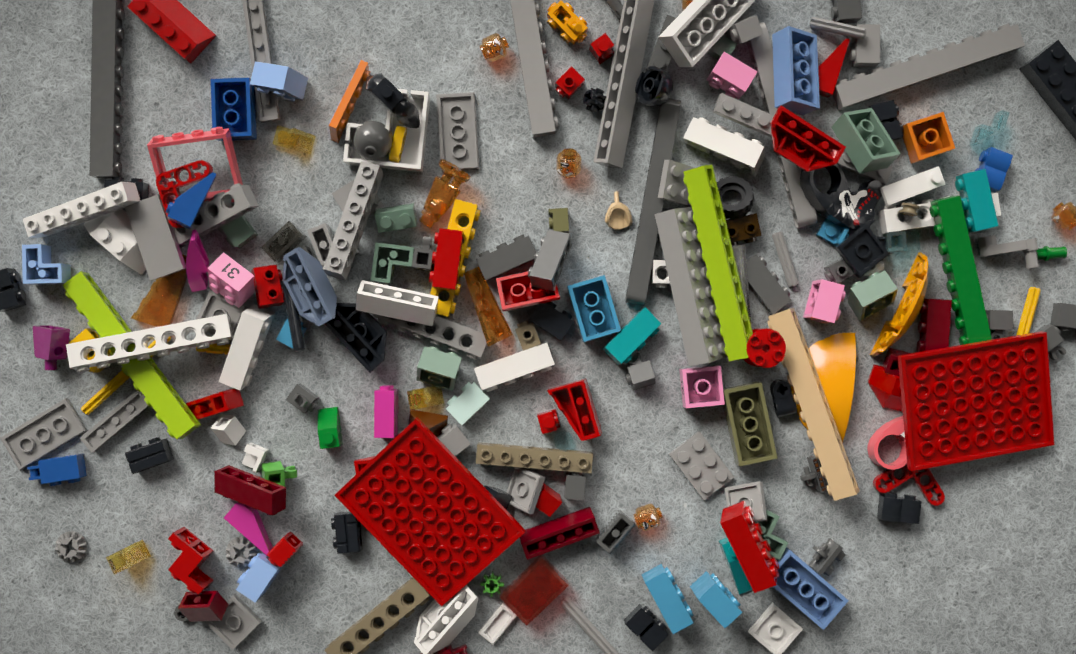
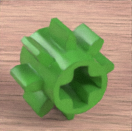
(487, 584)

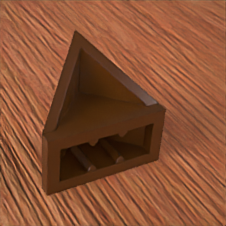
(432, 421)

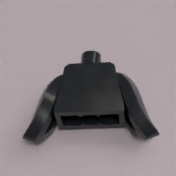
(393, 100)

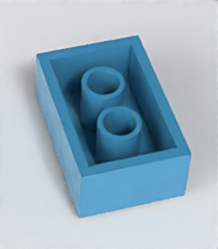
(593, 308)
(668, 598)
(716, 598)

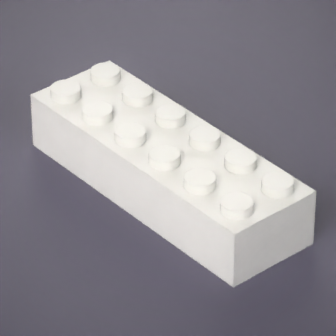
(700, 28)

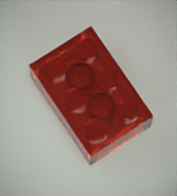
(534, 589)

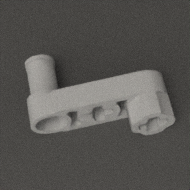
(989, 246)

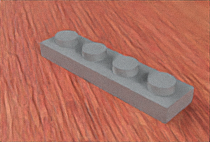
(114, 421)

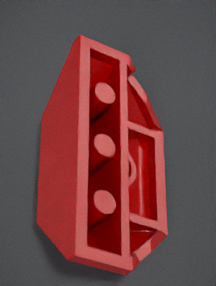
(803, 142)
(886, 388)

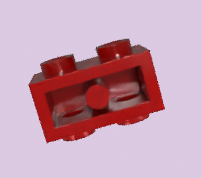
(266, 286)

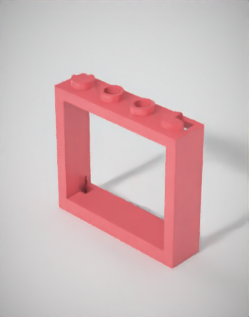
(195, 136)

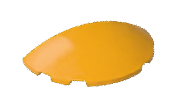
(908, 308)
(836, 367)

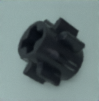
(594, 99)

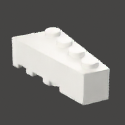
(725, 144)

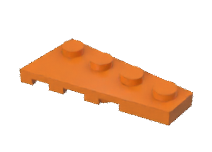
(348, 101)

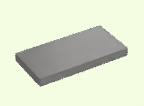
(458, 129)
(155, 238)
(43, 434)

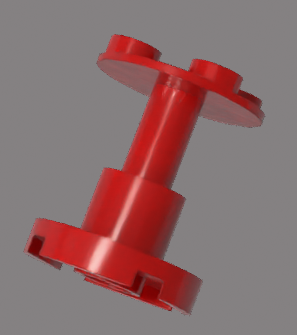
(765, 348)

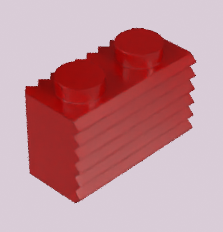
(284, 549)

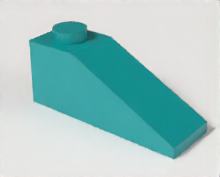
(738, 575)

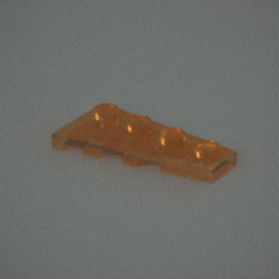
(162, 300)
(489, 314)

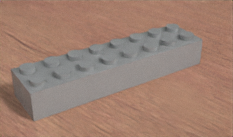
(690, 286)

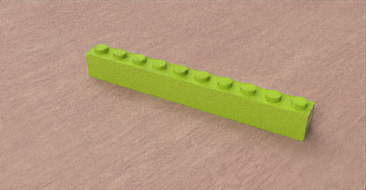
(719, 260)
(145, 373)

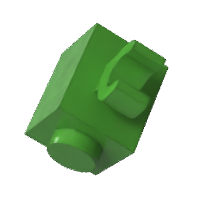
(276, 473)

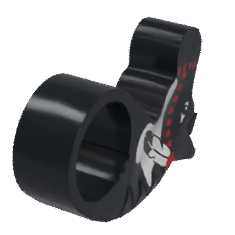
(840, 204)

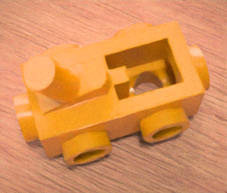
(572, 27)

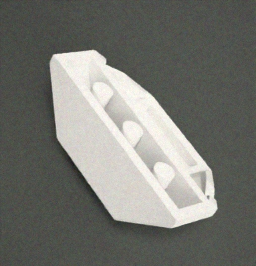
(117, 236)
(441, 625)

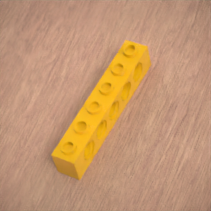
(459, 210)

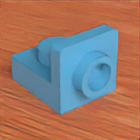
(832, 232)

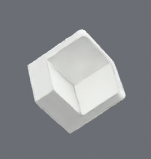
(228, 429)
(254, 456)

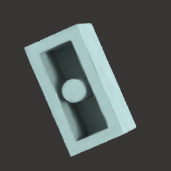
(467, 403)

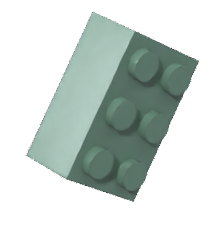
(865, 140)

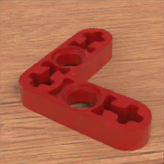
(173, 186)
(907, 474)

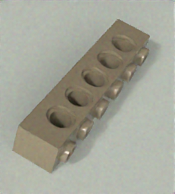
(534, 457)
(380, 611)

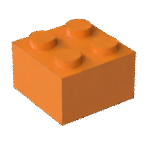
(927, 137)

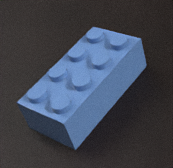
(795, 70)
(808, 590)

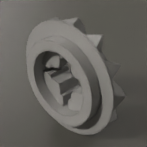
(79, 544)
(231, 552)

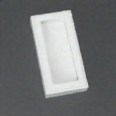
(497, 623)

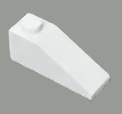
(912, 186)

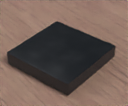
(861, 250)

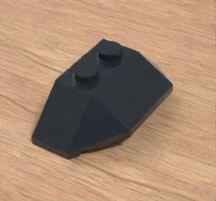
(359, 334)

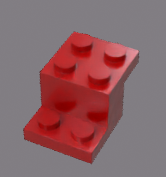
(190, 560)

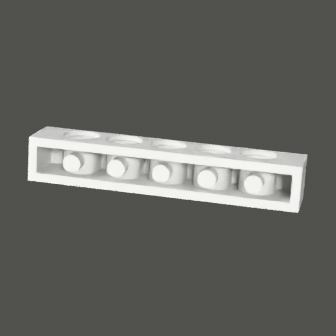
(81, 210)
(890, 223)

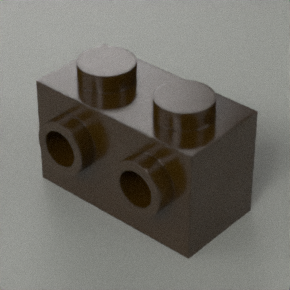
(745, 228)

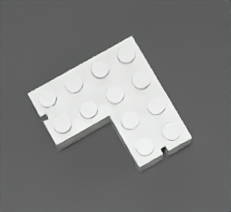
(415, 142)

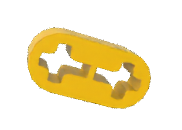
(398, 144)

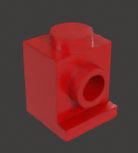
(602, 48)
(548, 421)

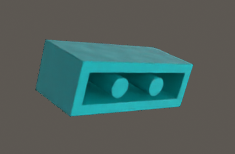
(976, 200)
(632, 337)

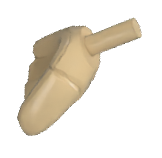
(618, 214)

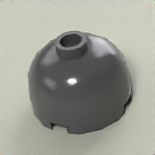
(372, 140)

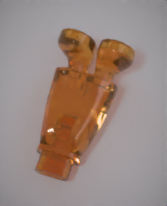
(443, 192)

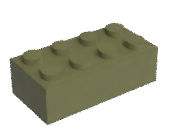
(749, 424)

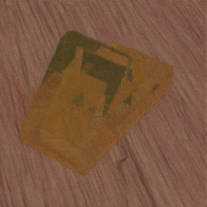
(294, 139)
(425, 397)
(128, 557)

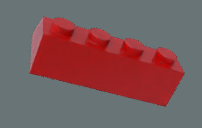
(174, 25)

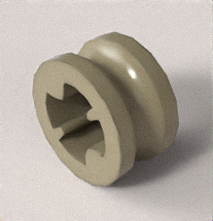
(909, 209)

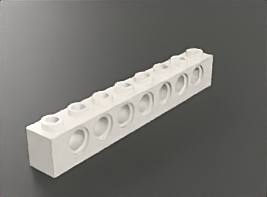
(78, 351)

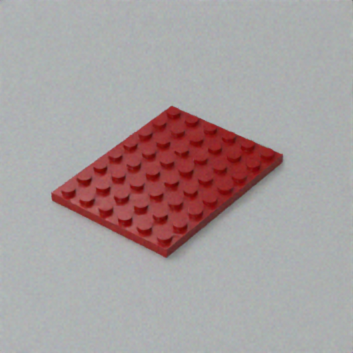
(976, 400)
(429, 512)

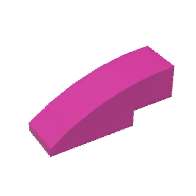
(197, 263)

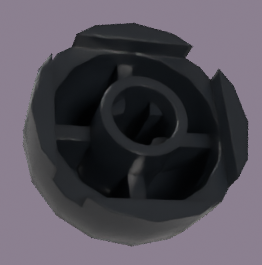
(654, 87)

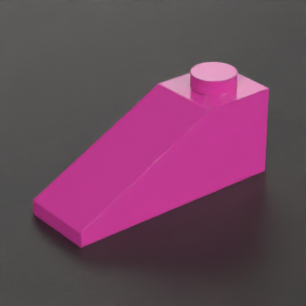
(250, 525)

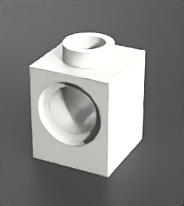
(656, 265)

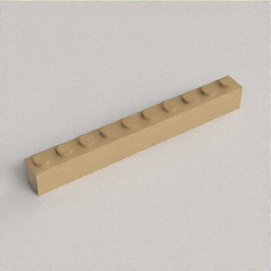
(814, 407)

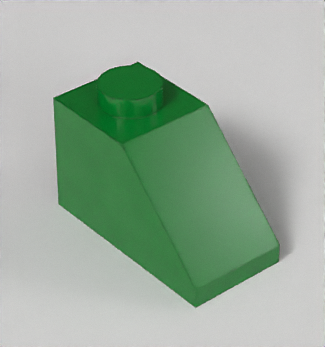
(329, 428)

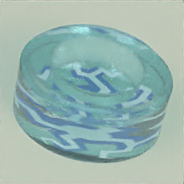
(563, 440)

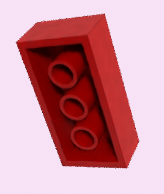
(749, 546)

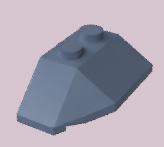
(309, 287)

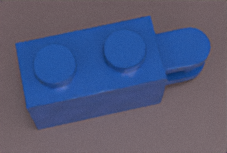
(59, 469)

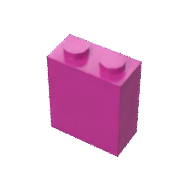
(386, 412)

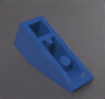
(188, 204)

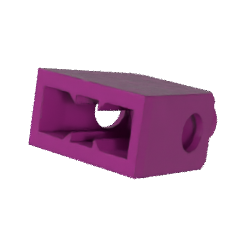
(50, 344)

